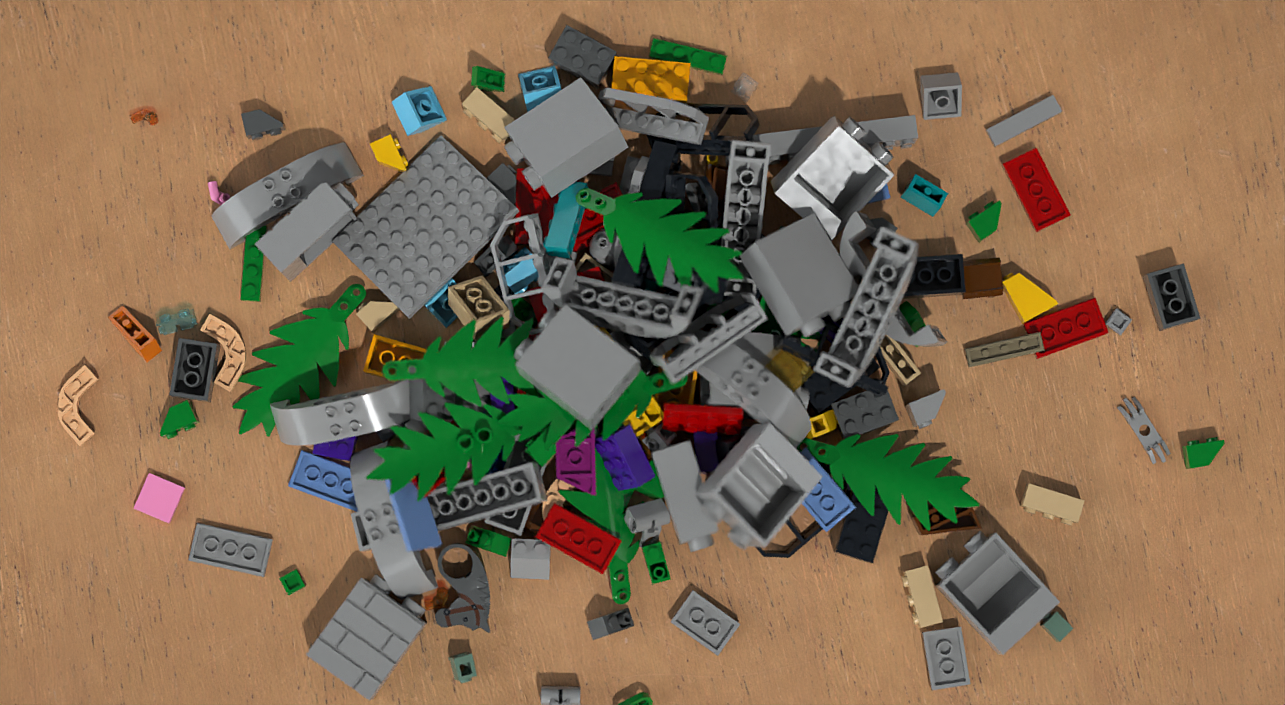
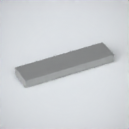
(1023, 121)

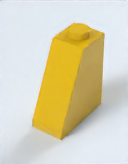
(1026, 297)

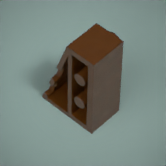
(939, 524)

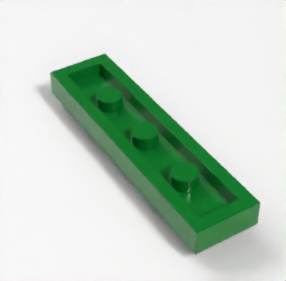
(698, 58)
(253, 267)

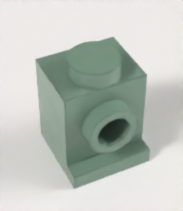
(469, 668)

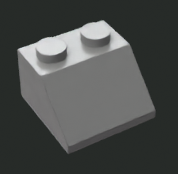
(941, 95)
(925, 409)
(530, 559)

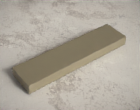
(1004, 349)

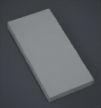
(230, 549)

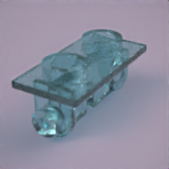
(183, 318)

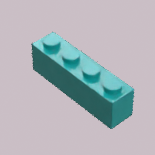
(565, 222)

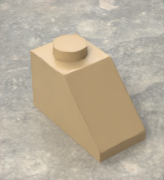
(376, 313)

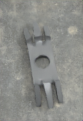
(1139, 419)

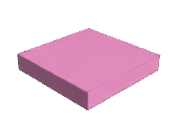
(159, 498)

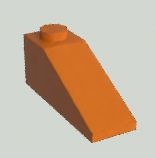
(135, 334)

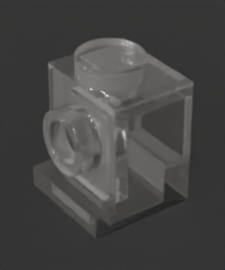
(745, 87)

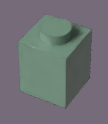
(1056, 626)

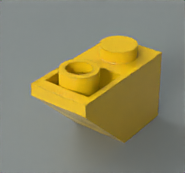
(387, 153)
(822, 424)

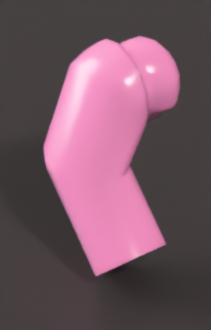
(216, 195)

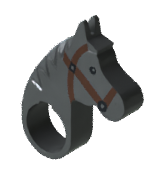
(473, 602)

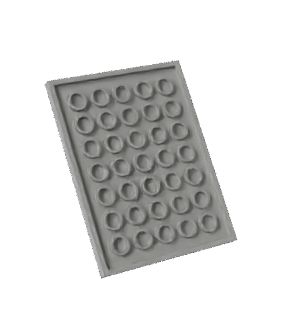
(425, 226)

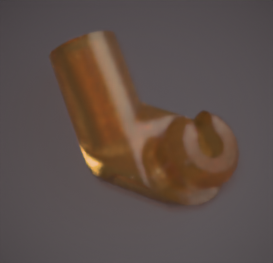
(146, 115)
(439, 600)

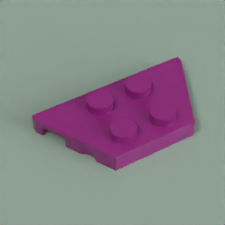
(577, 464)

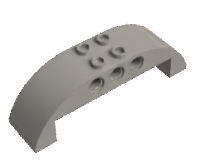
(283, 191)
(744, 206)
(857, 263)
(620, 306)
(871, 309)
(754, 390)
(342, 414)
(400, 568)

